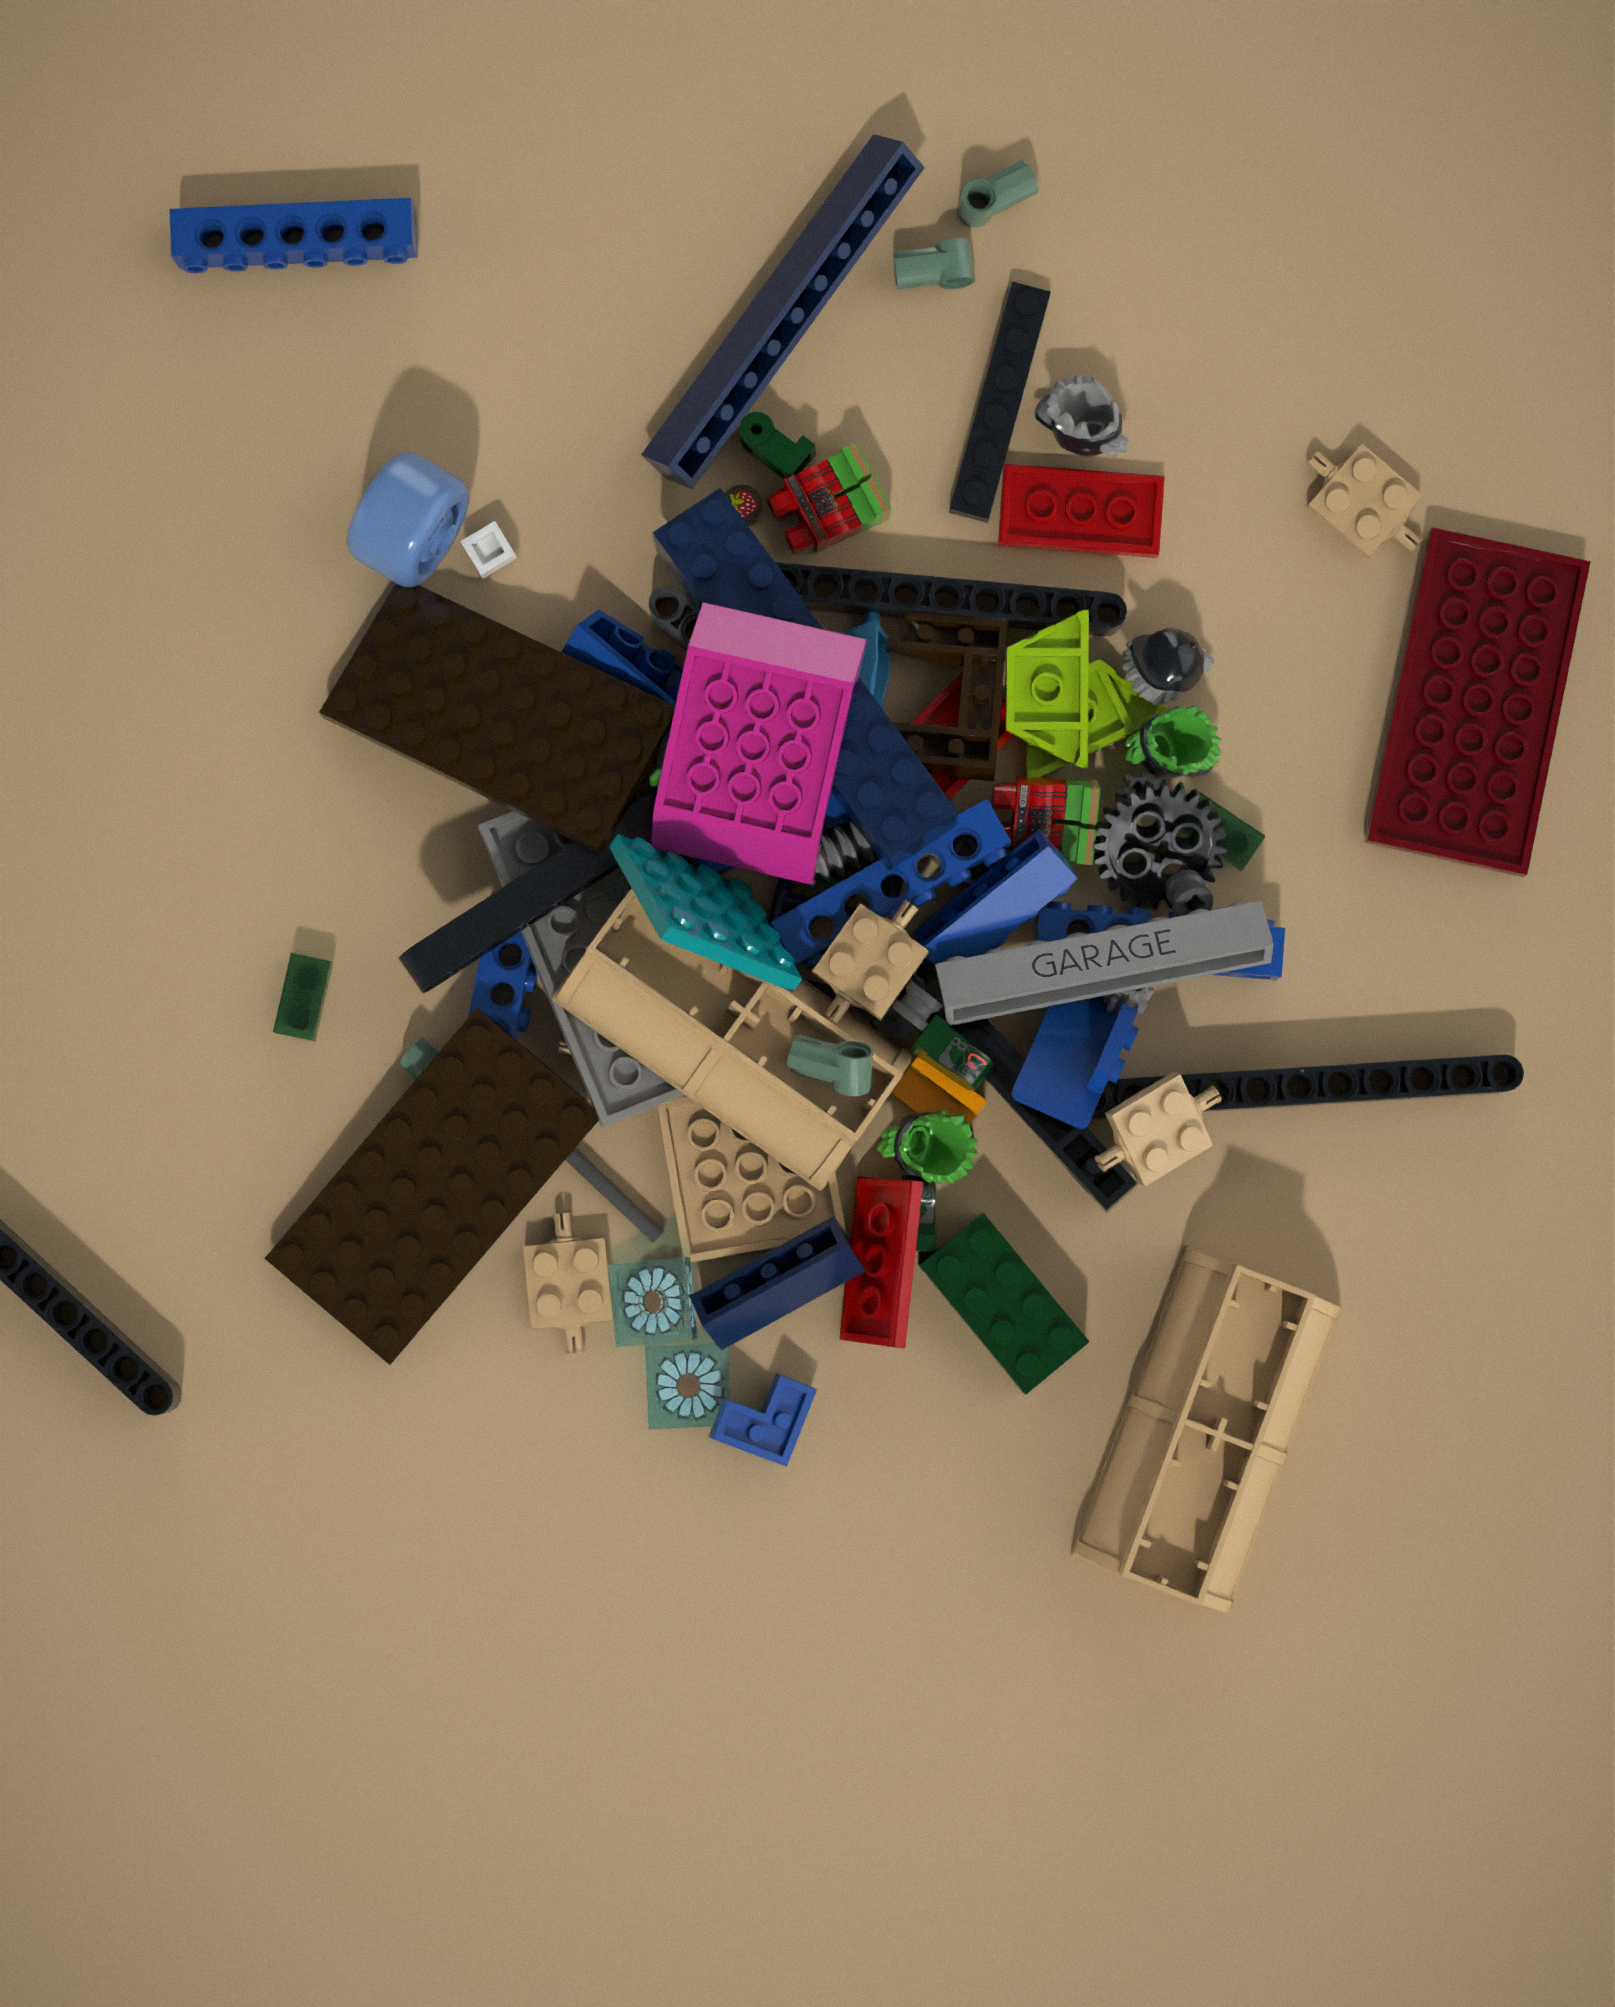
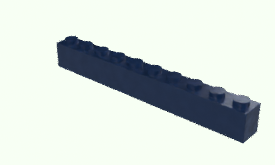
(783, 310)

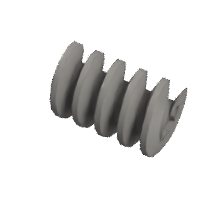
(840, 850)

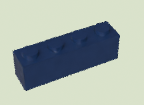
(777, 1283)

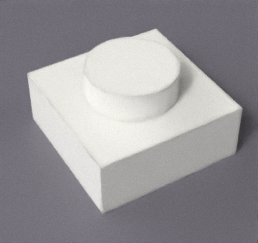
(488, 549)

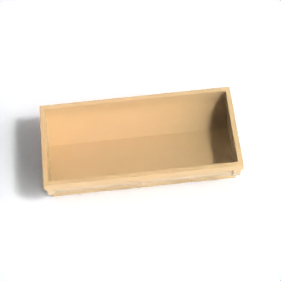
(728, 1041)
(1206, 1430)

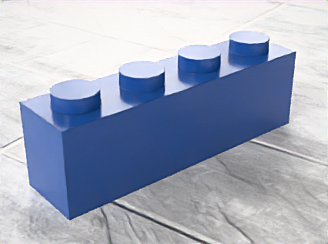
(998, 901)

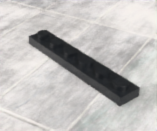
(1000, 402)

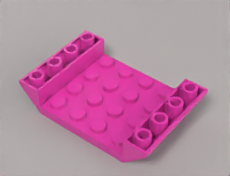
(755, 742)

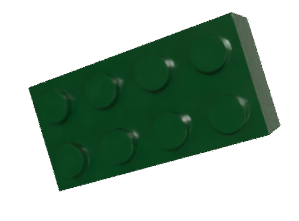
(1003, 1303)

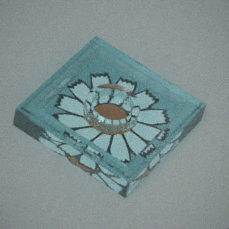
(652, 1302)
(686, 1384)

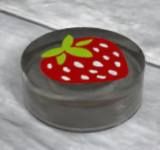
(747, 502)

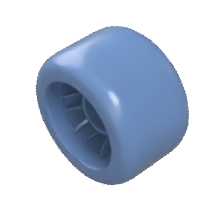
(408, 519)

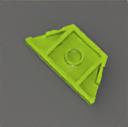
(1050, 689)
(1112, 715)

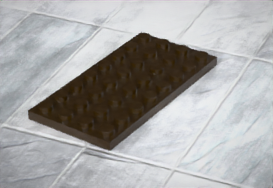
(500, 714)
(433, 1186)

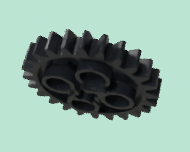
(1173, 812)

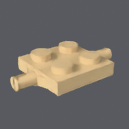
(1365, 501)
(870, 962)
(1158, 1129)
(568, 1283)

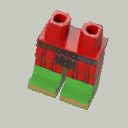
(830, 501)
(1058, 807)

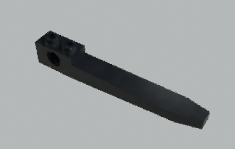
(1069, 1145)

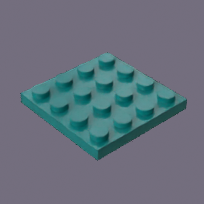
(704, 912)

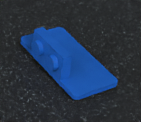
(1075, 1059)

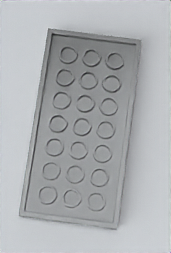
(613, 1079)

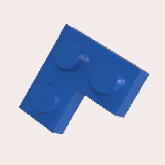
(772, 1430)

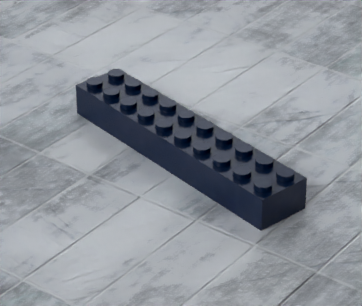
(877, 771)

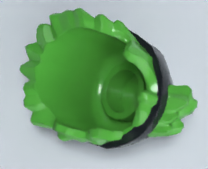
(1175, 743)
(931, 1145)

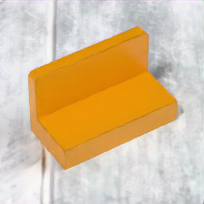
(930, 1091)

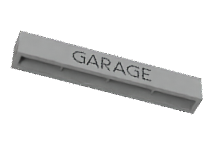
(1104, 962)

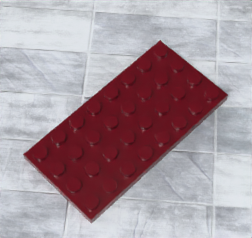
(1477, 702)

